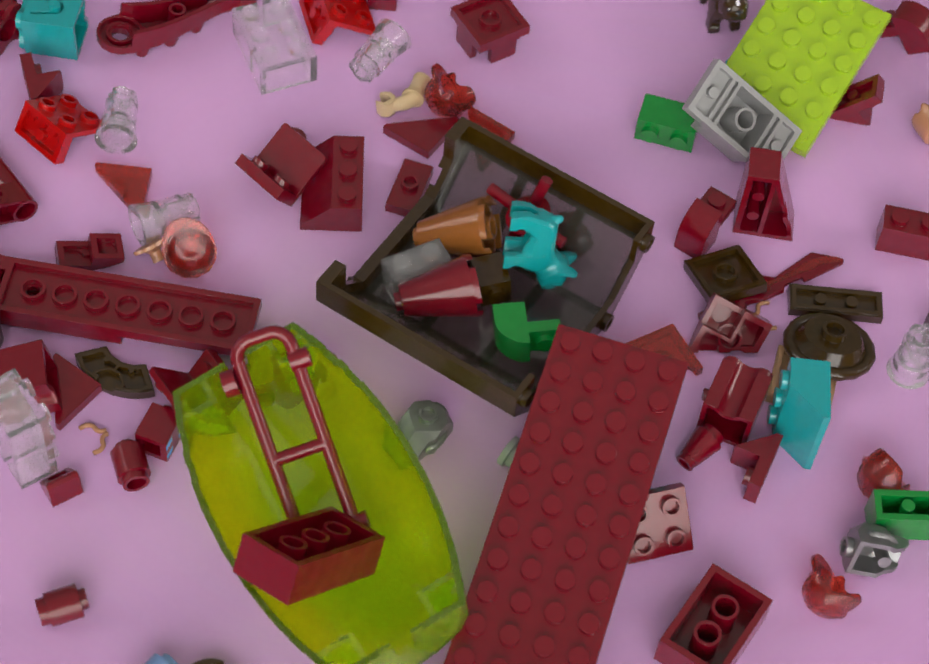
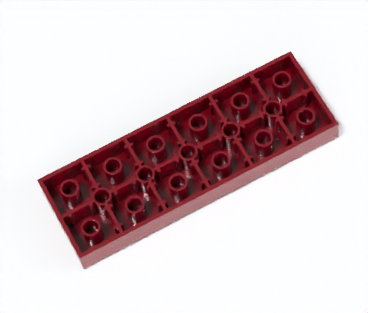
(570, 504)

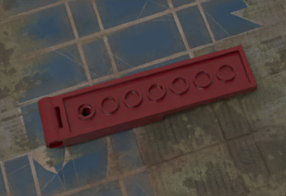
(121, 307)

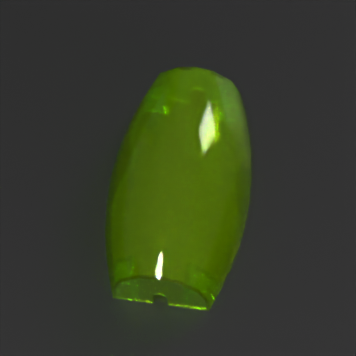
(418, 586)

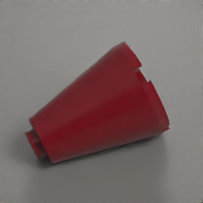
(442, 292)

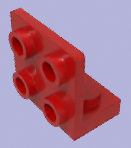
(326, 15)
(53, 123)

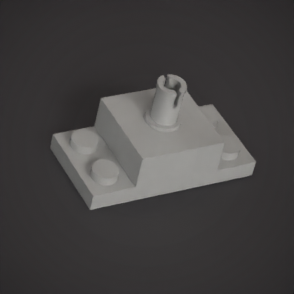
(736, 115)

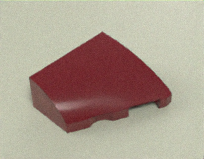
(729, 328)

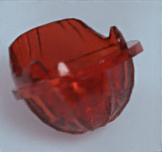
(446, 96)
(188, 247)
(880, 472)
(826, 592)

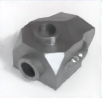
(426, 426)
(871, 550)

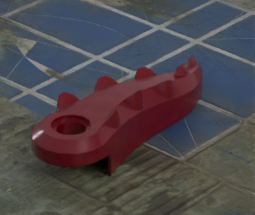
(158, 23)

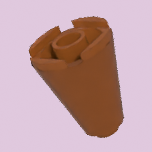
(463, 228)

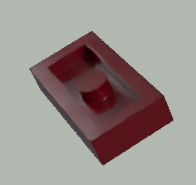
(408, 187)

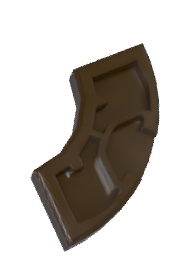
(115, 376)

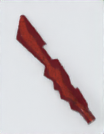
(805, 269)

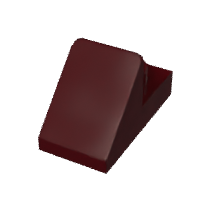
(39, 83)
(859, 100)
(757, 459)

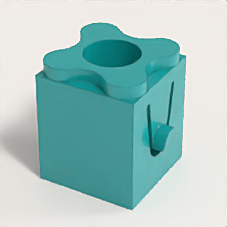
(52, 27)

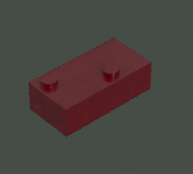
(308, 554)

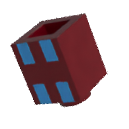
(158, 432)

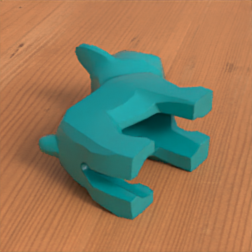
(537, 248)

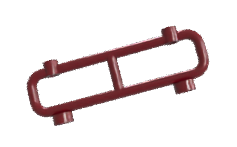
(239, 382)

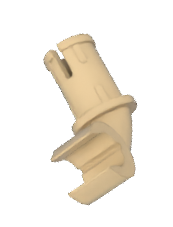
(411, 97)

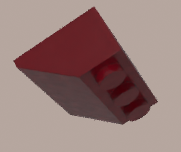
(336, 192)

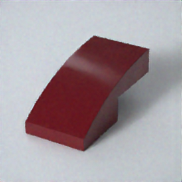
(97, 253)

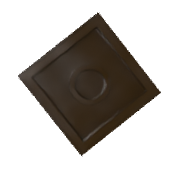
(725, 273)

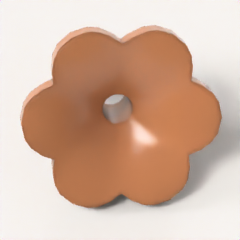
(152, 249)

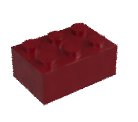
(714, 622)

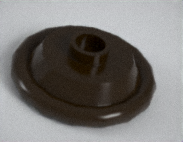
(832, 340)

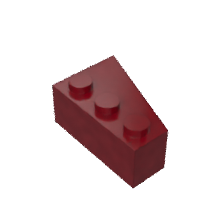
(764, 197)

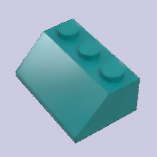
(802, 408)

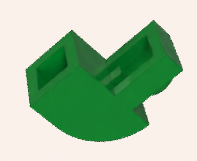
(518, 337)

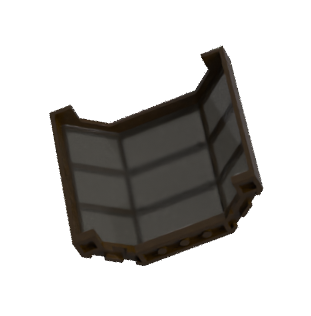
(598, 229)

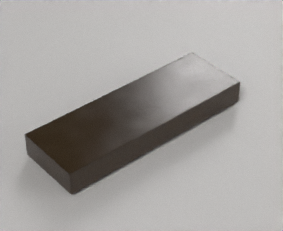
(847, 303)

